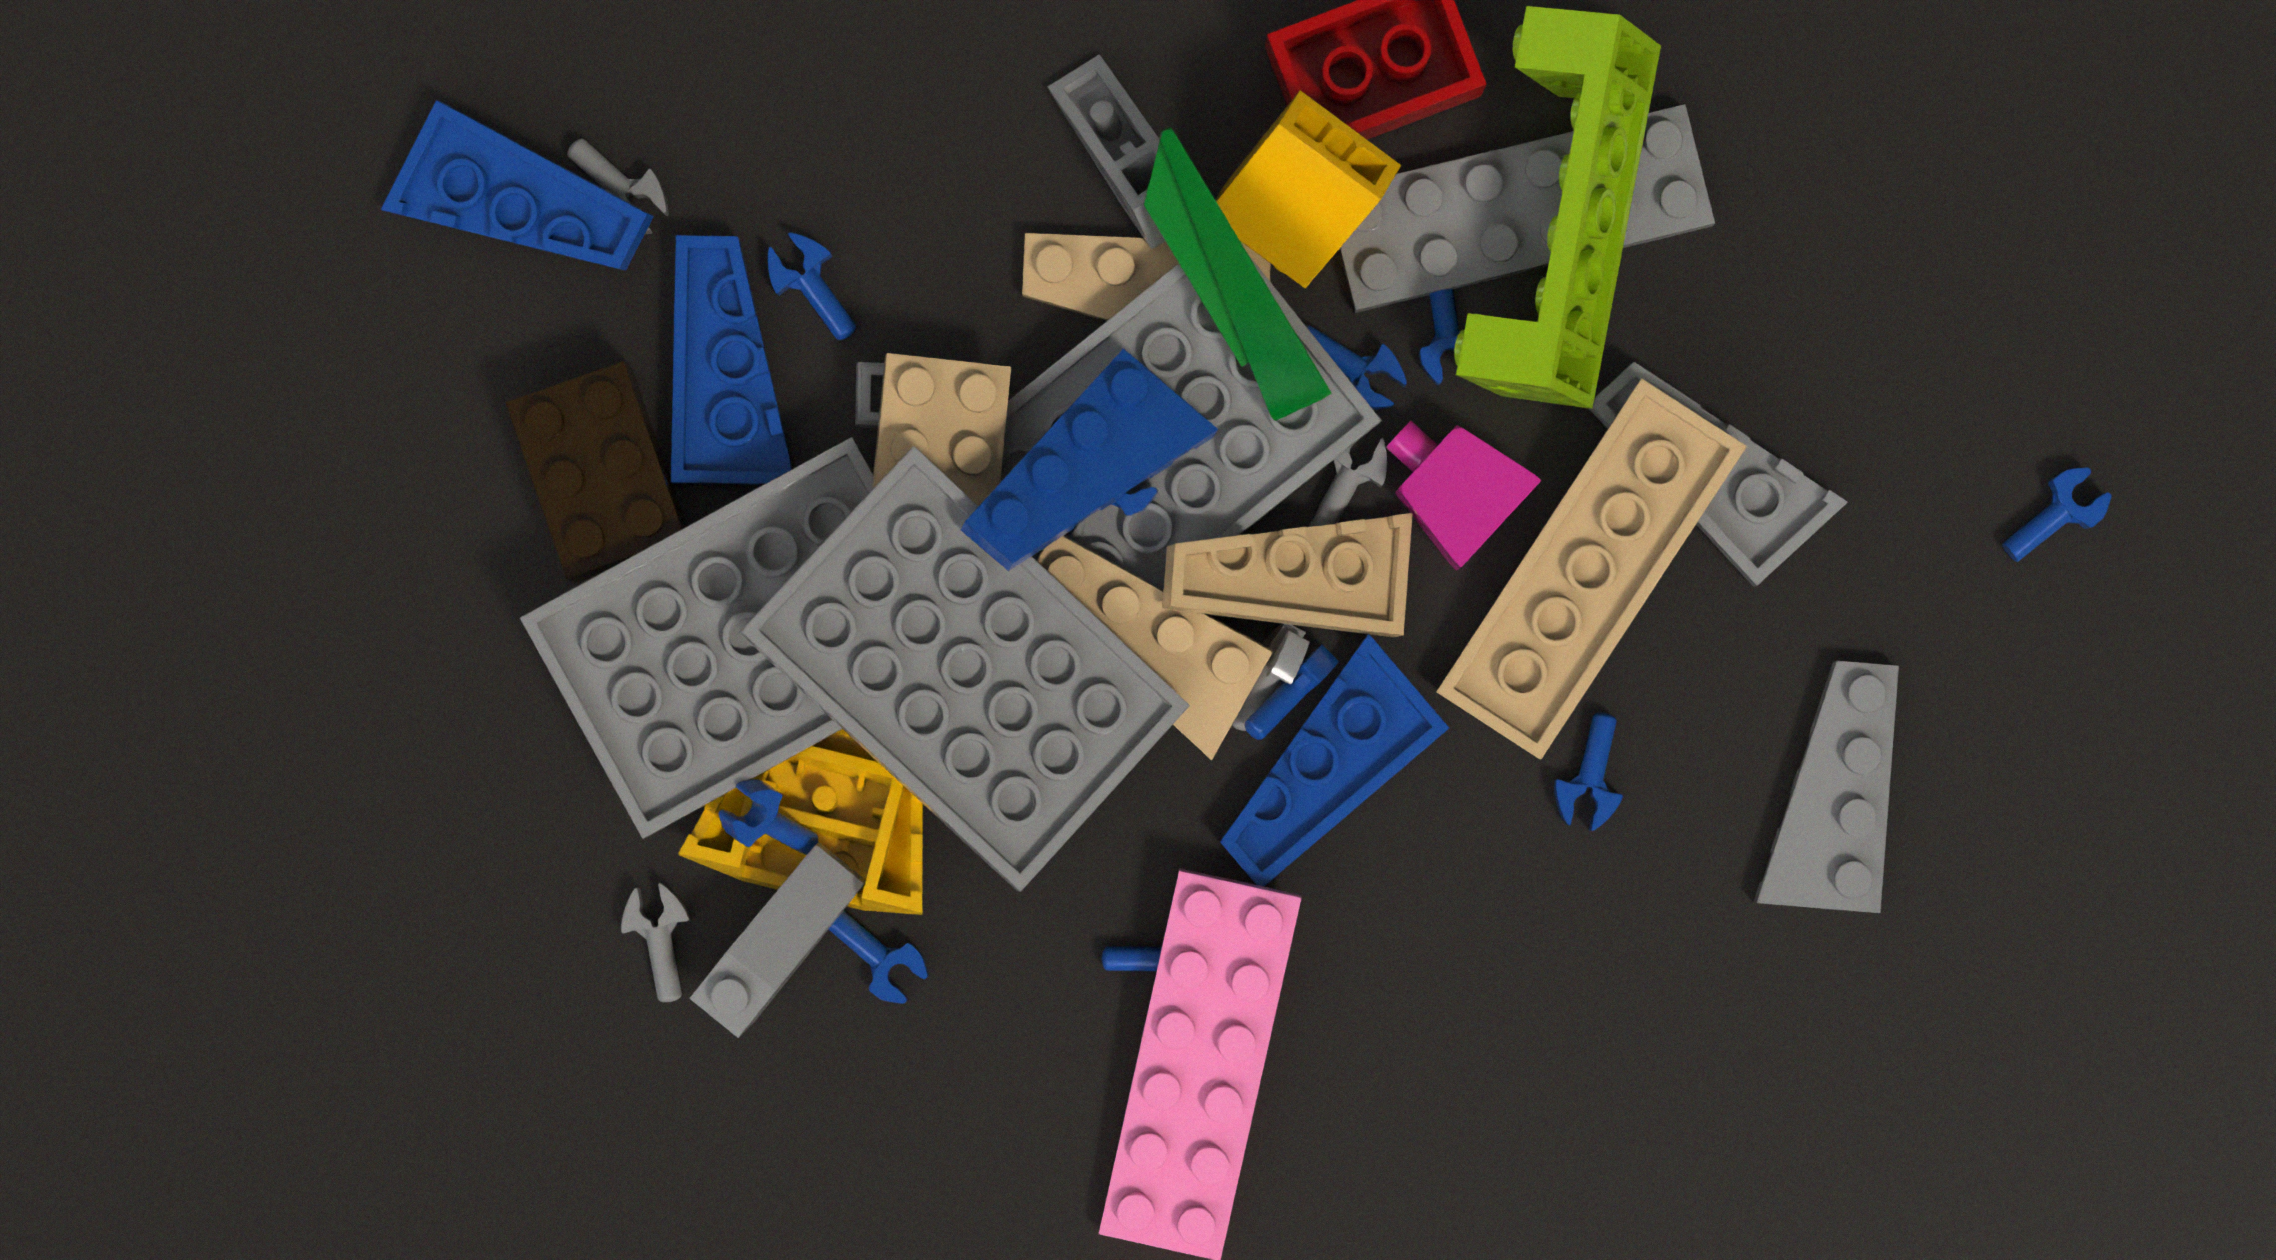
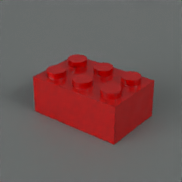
(1379, 62)

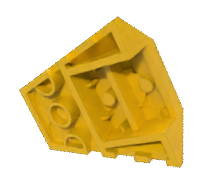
(850, 806)

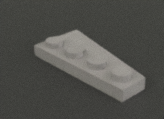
(1763, 503)
(1838, 805)

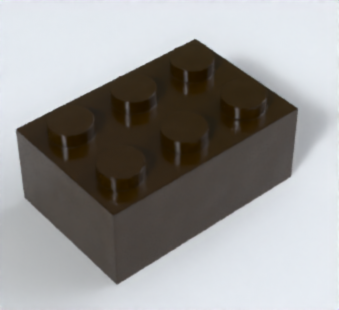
(596, 469)

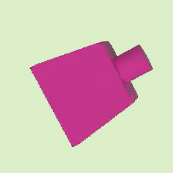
(1458, 488)

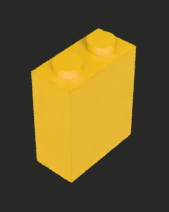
(1305, 189)

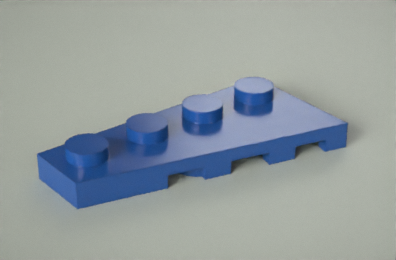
(500, 189)
(722, 384)
(1098, 450)
(1341, 755)

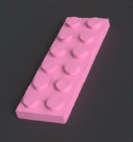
(1200, 1064)

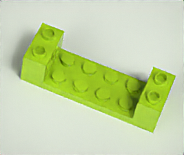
(1611, 76)

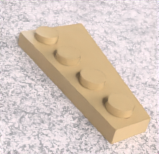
(1096, 272)
(1316, 576)
(1190, 651)

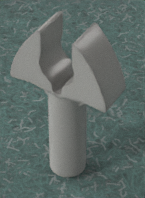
(614, 181)
(1346, 482)
(1287, 656)
(658, 938)

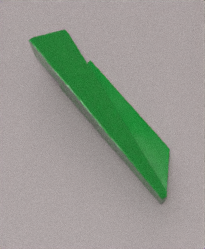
(1229, 282)

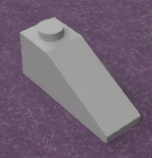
(1113, 135)
(778, 940)

